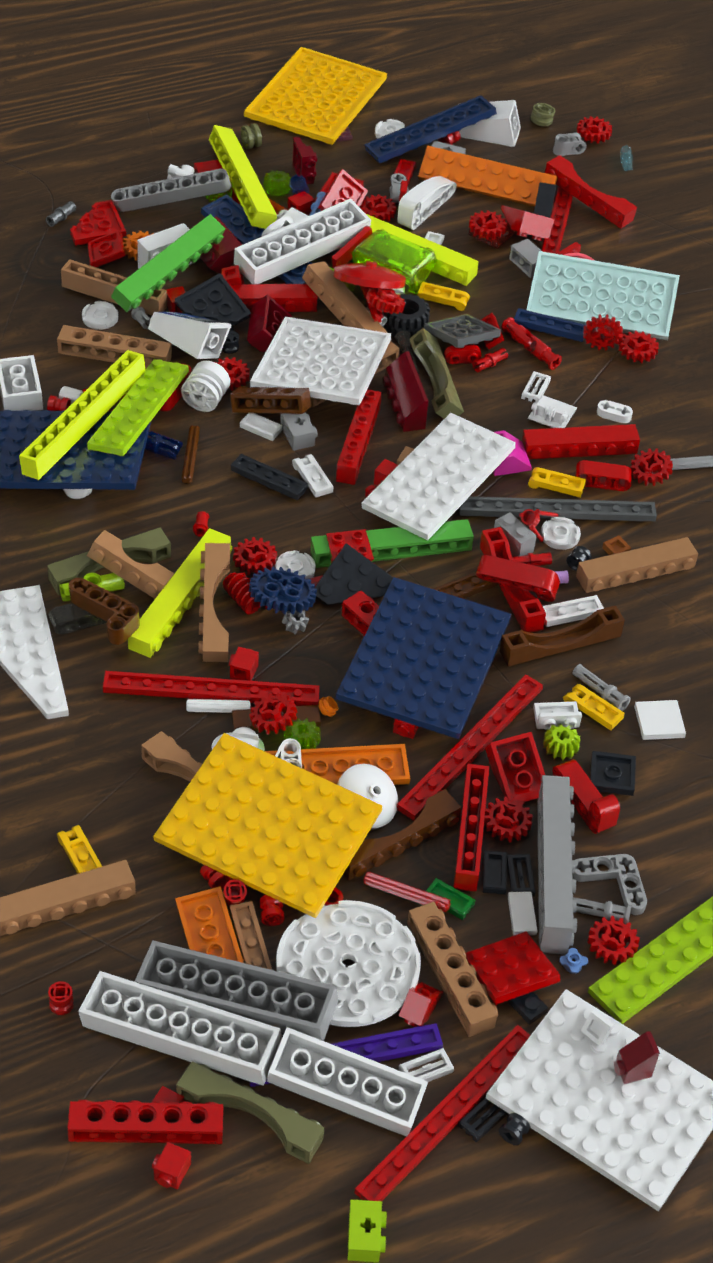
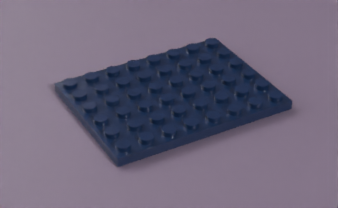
(77, 468)
(424, 657)

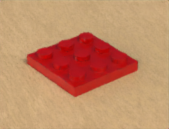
(512, 967)

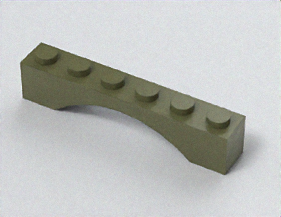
(430, 354)
(145, 547)
(298, 1134)

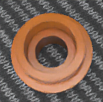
(328, 706)

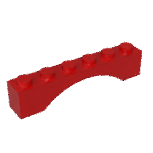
(614, 209)
(524, 605)

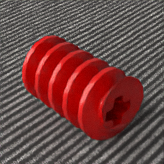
(238, 588)

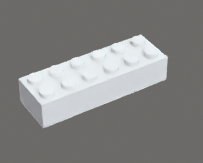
(347, 1081)

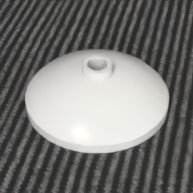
(366, 777)

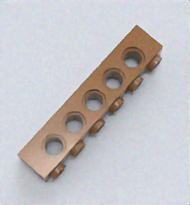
(109, 346)
(473, 1019)

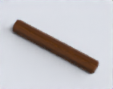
(190, 455)

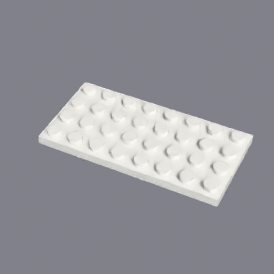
(438, 476)

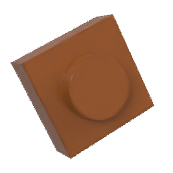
(615, 546)

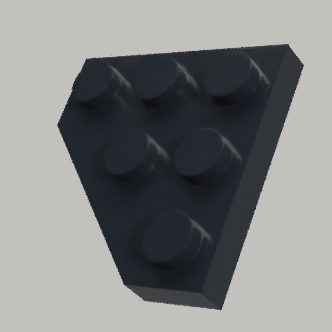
(214, 301)
(350, 574)

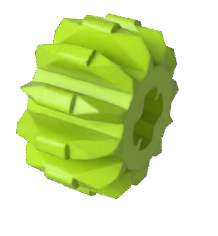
(561, 741)

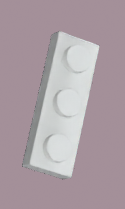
(571, 610)

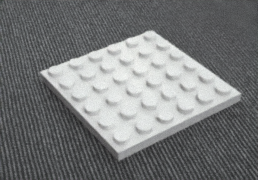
(324, 357)

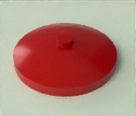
(369, 275)

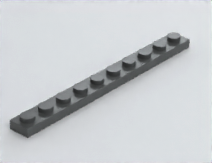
(563, 507)

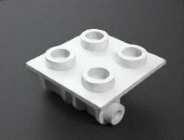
(551, 412)

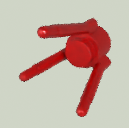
(532, 518)

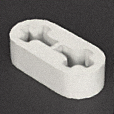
(614, 411)

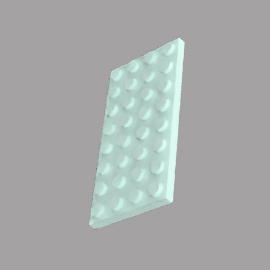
(585, 288)

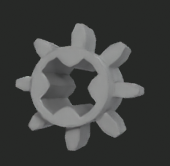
(295, 622)

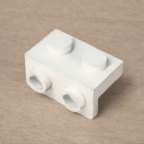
(555, 713)

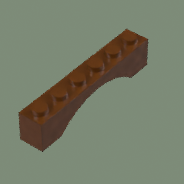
(527, 646)
(439, 813)

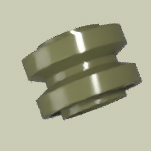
(542, 114)
(251, 136)

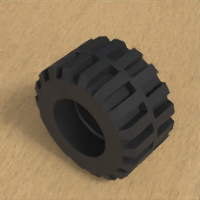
(411, 319)

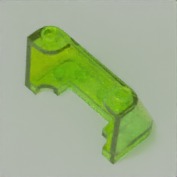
(397, 254)

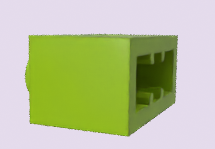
(363, 1245)

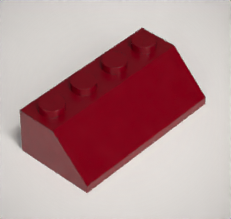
(406, 393)

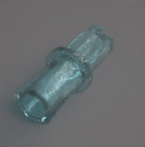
(626, 158)

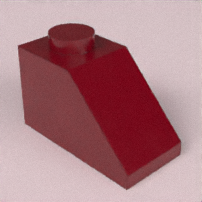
(637, 1059)

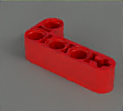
(519, 575)
(596, 811)

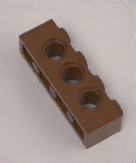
(271, 400)

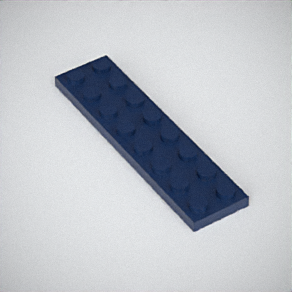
(430, 129)
(237, 222)

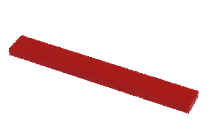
(560, 215)

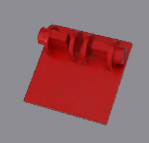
(356, 539)

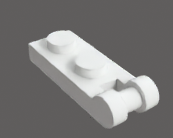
(313, 475)

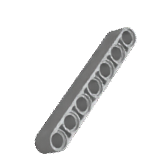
(171, 190)

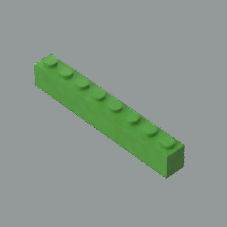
(168, 263)
(400, 543)

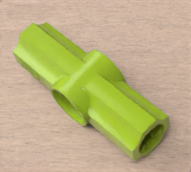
(109, 582)

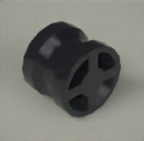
(231, 343)
(578, 555)
(514, 1129)

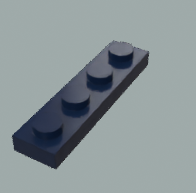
(549, 324)

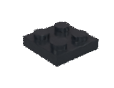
(613, 772)

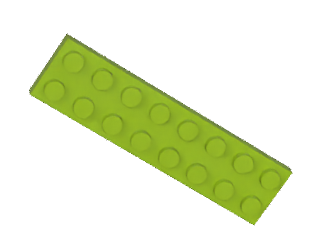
(138, 407)
(657, 965)

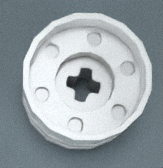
(205, 386)

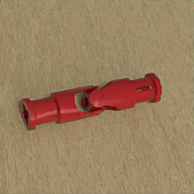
(523, 336)

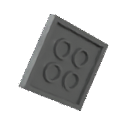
(462, 330)

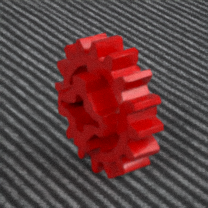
(594, 129)
(378, 207)
(487, 225)
(385, 300)
(603, 332)
(638, 346)
(236, 370)
(651, 467)
(254, 555)
(273, 713)
(508, 819)
(613, 940)

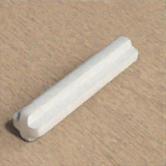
(216, 706)

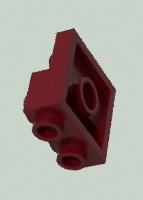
(304, 160)

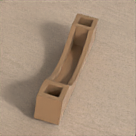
(215, 637)
(167, 757)

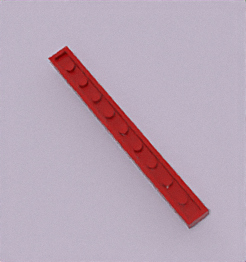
(205, 688)
(469, 746)
(441, 1119)

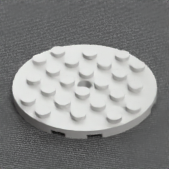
(370, 936)

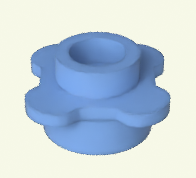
(573, 966)

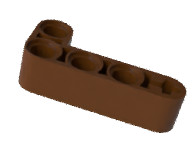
(119, 613)

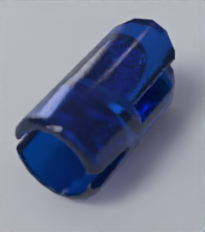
(298, 184)
(163, 445)

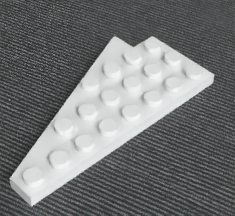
(29, 651)

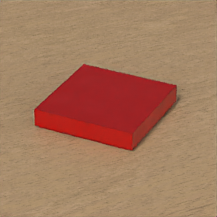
(106, 249)

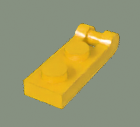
(443, 295)
(556, 482)
(595, 706)
(78, 850)

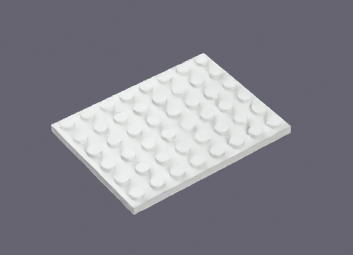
(628, 1132)

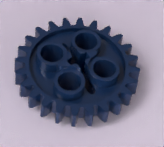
(282, 590)

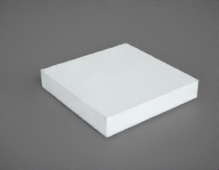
(660, 719)

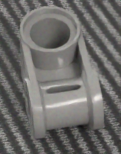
(567, 143)
(394, 190)

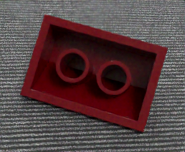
(222, 254)
(265, 322)

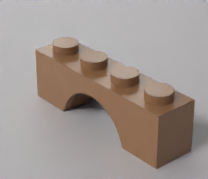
(109, 553)

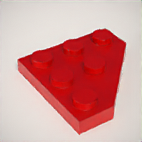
(97, 223)

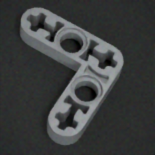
(617, 871)

